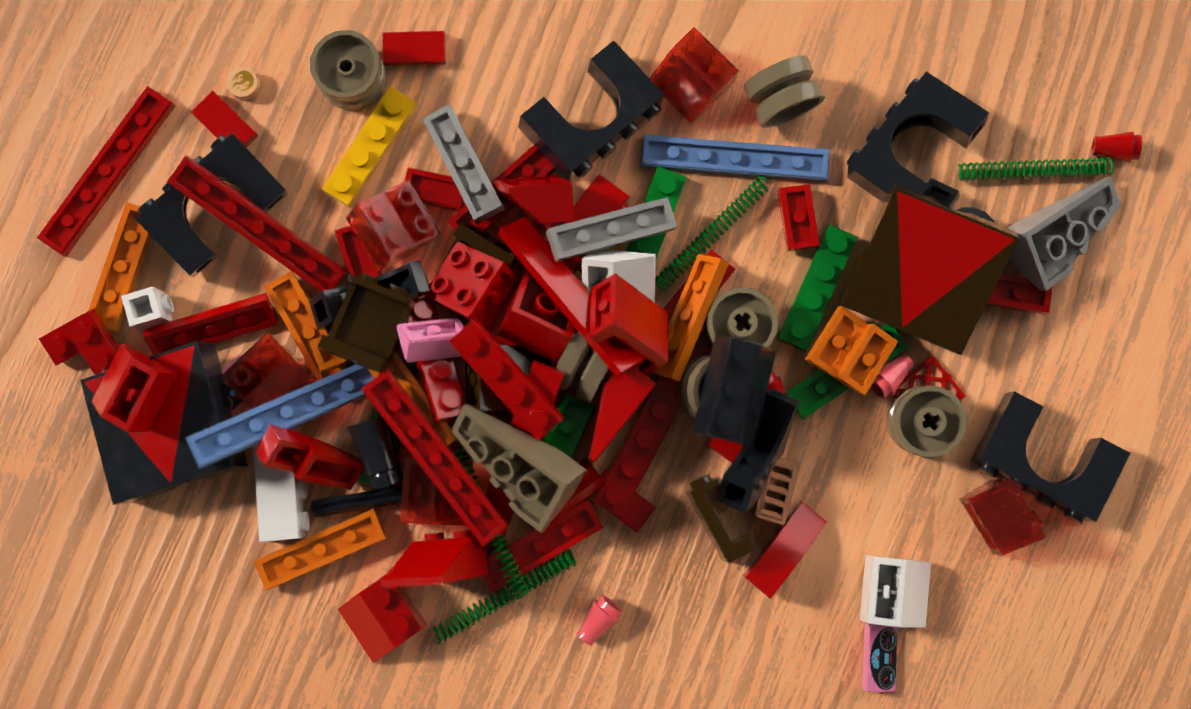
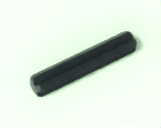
(356, 501)

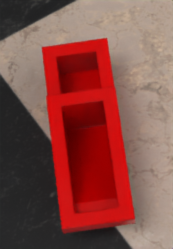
(308, 458)
(785, 550)

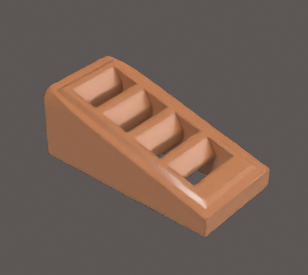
(781, 517)

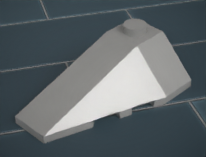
(1061, 232)

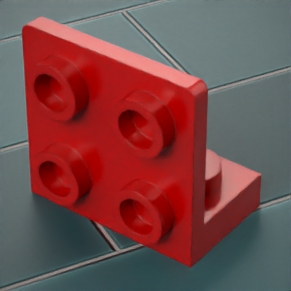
(473, 284)

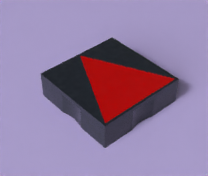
(161, 459)

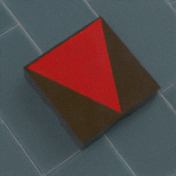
(928, 268)

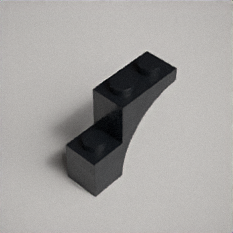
(328, 302)
(748, 472)

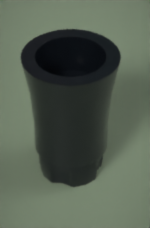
(377, 451)

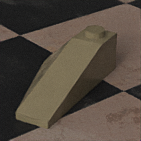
(528, 470)

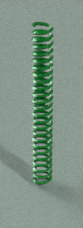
(1086, 169)
(705, 233)
(498, 542)
(529, 584)

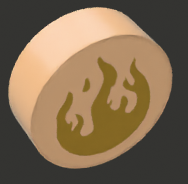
(243, 83)

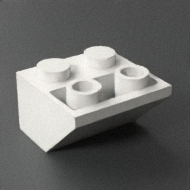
(633, 267)
(895, 592)

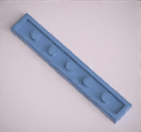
(735, 158)
(285, 412)

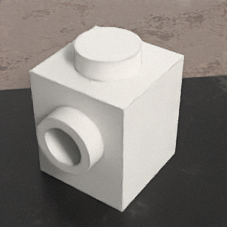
(147, 308)

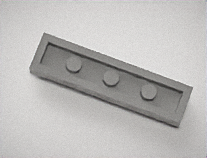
(463, 164)
(611, 229)

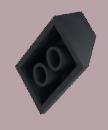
(734, 390)

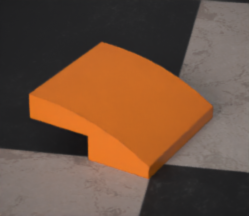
(851, 350)

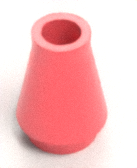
(891, 376)
(600, 618)

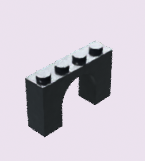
(927, 104)
(575, 149)
(167, 215)
(1004, 454)

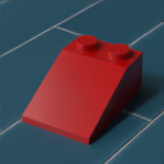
(618, 403)
(439, 561)

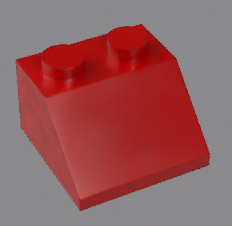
(541, 198)
(535, 320)
(382, 618)

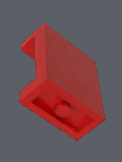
(630, 317)

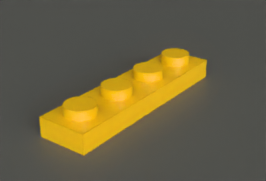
(369, 146)

